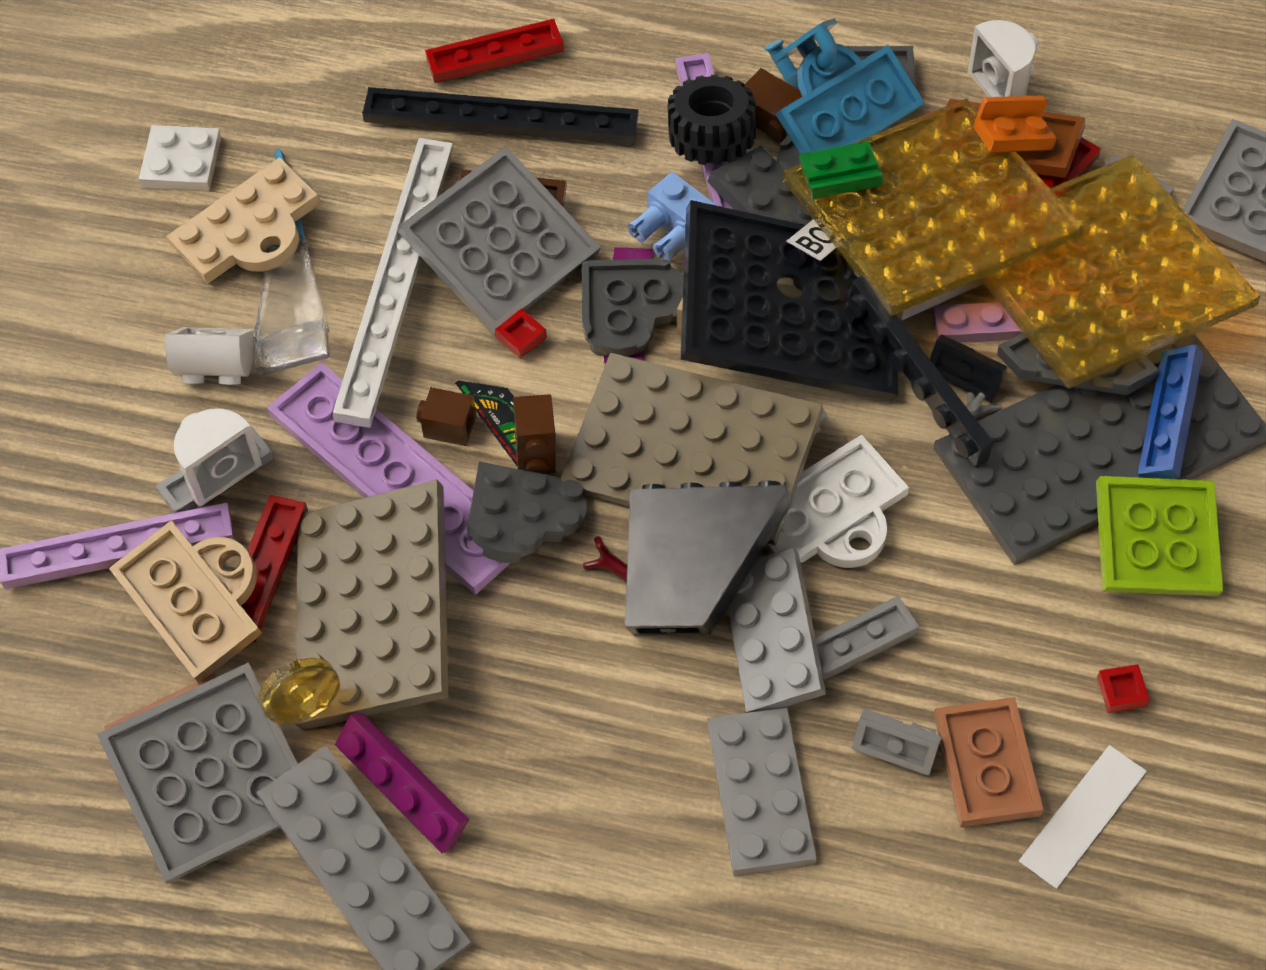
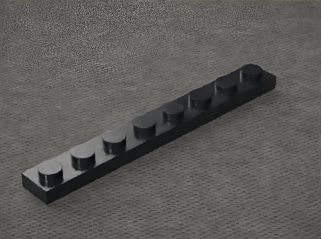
(501, 115)

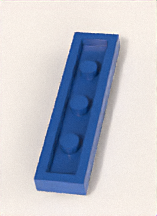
(1170, 413)

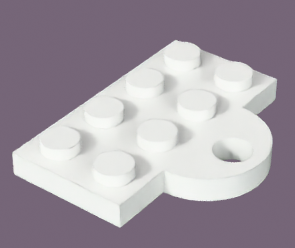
(841, 502)

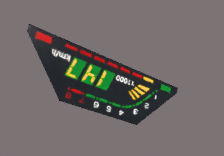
(496, 410)

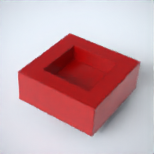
(520, 333)
(1123, 688)

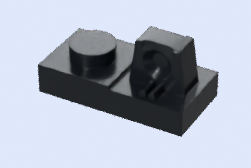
(967, 367)

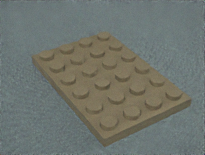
(687, 428)
(375, 600)

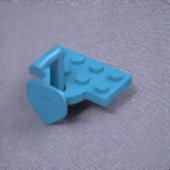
(840, 93)

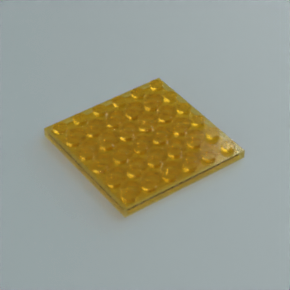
(942, 210)
(1126, 284)

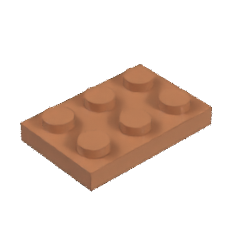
(988, 762)

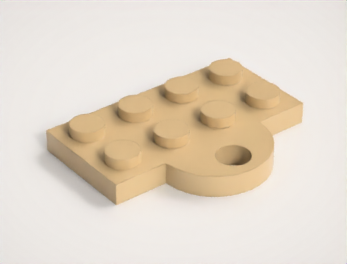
(247, 223)
(192, 596)

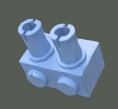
(667, 210)

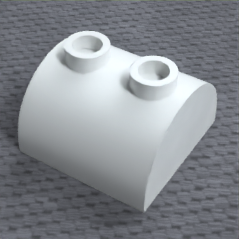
(1002, 58)
(210, 352)
(214, 452)

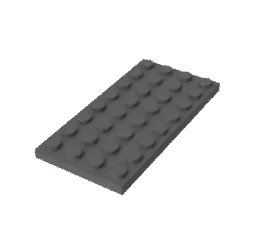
(1063, 439)

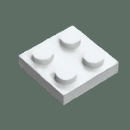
(180, 158)

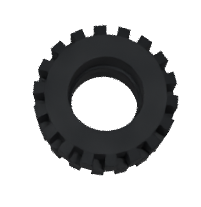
(712, 119)

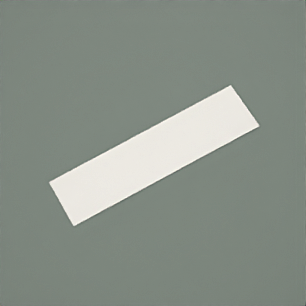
(1082, 816)

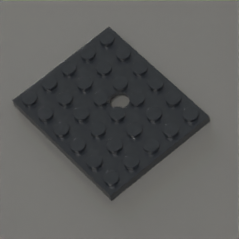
(747, 325)

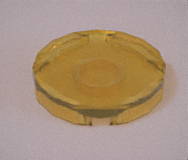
(299, 691)

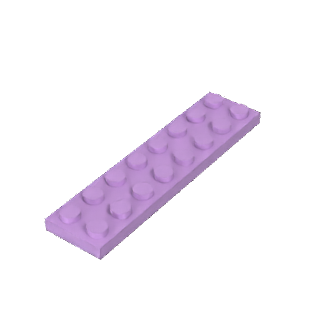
(380, 462)

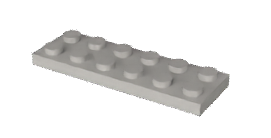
(362, 866)

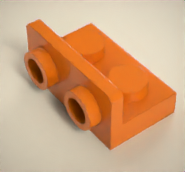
(1014, 124)

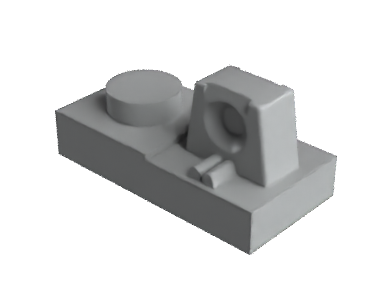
(896, 742)

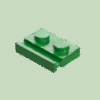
(840, 170)

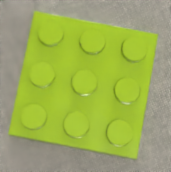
(1159, 536)

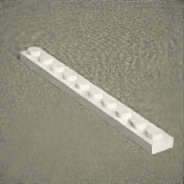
(390, 290)

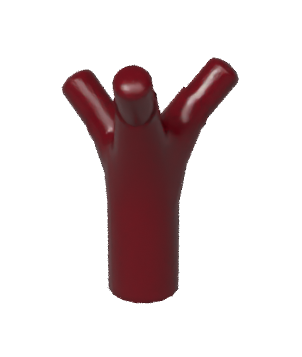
(607, 561)

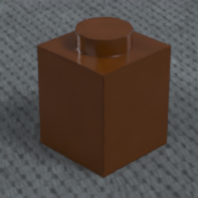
(447, 416)

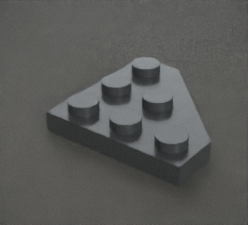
(1029, 364)

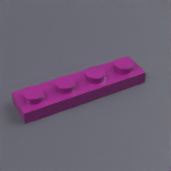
(401, 782)

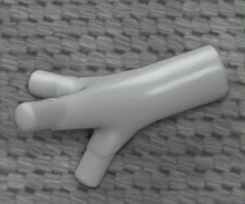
(973, 405)

